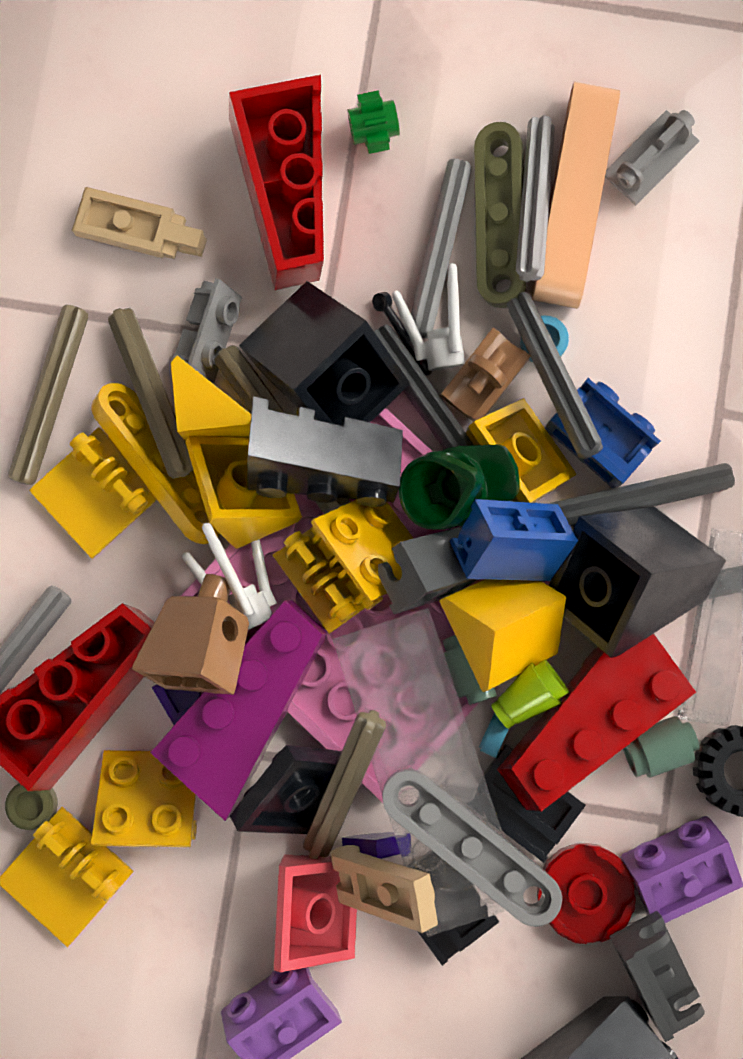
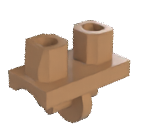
(485, 376)

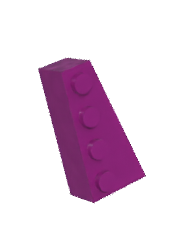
(226, 735)

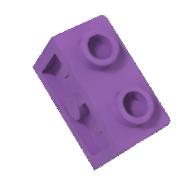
(683, 869)
(279, 1016)

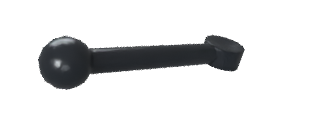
(383, 302)

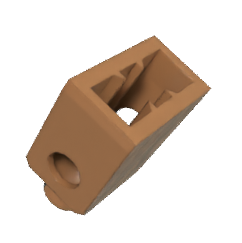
(196, 642)

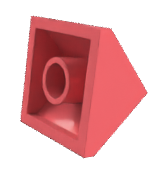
(309, 917)

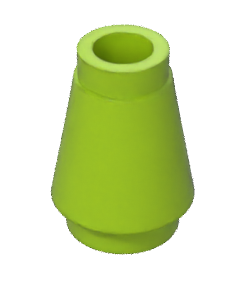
(530, 694)

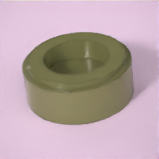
(30, 808)

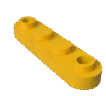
(124, 422)

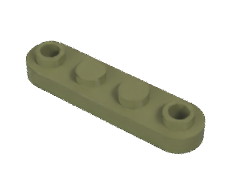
(498, 211)

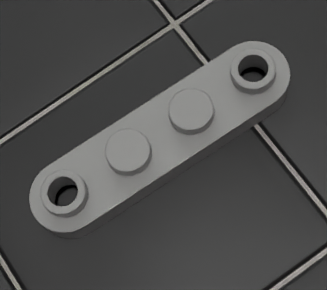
(472, 847)

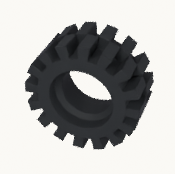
(711, 769)

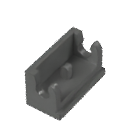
(428, 571)
(658, 974)

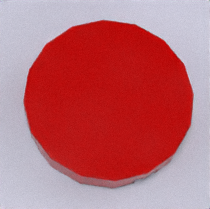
(594, 892)

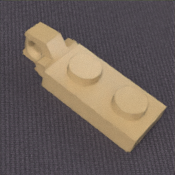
(135, 225)

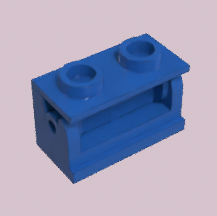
(624, 436)
(513, 541)

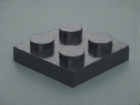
(286, 792)

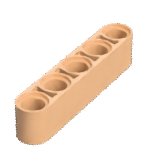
(577, 193)

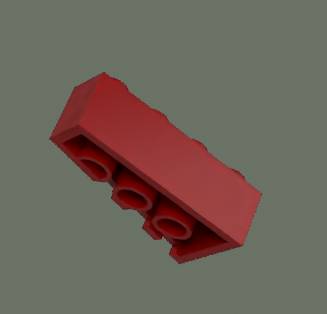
(282, 164)
(70, 699)
(601, 715)

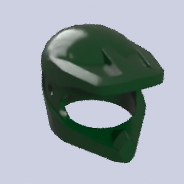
(444, 483)

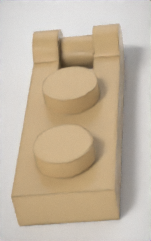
(385, 889)

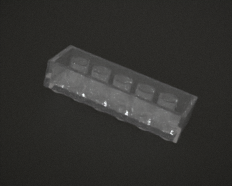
(406, 679)

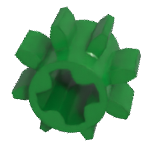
(373, 122)

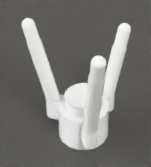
(444, 345)
(246, 600)

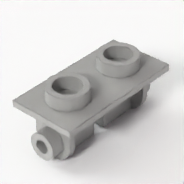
(653, 155)
(215, 310)

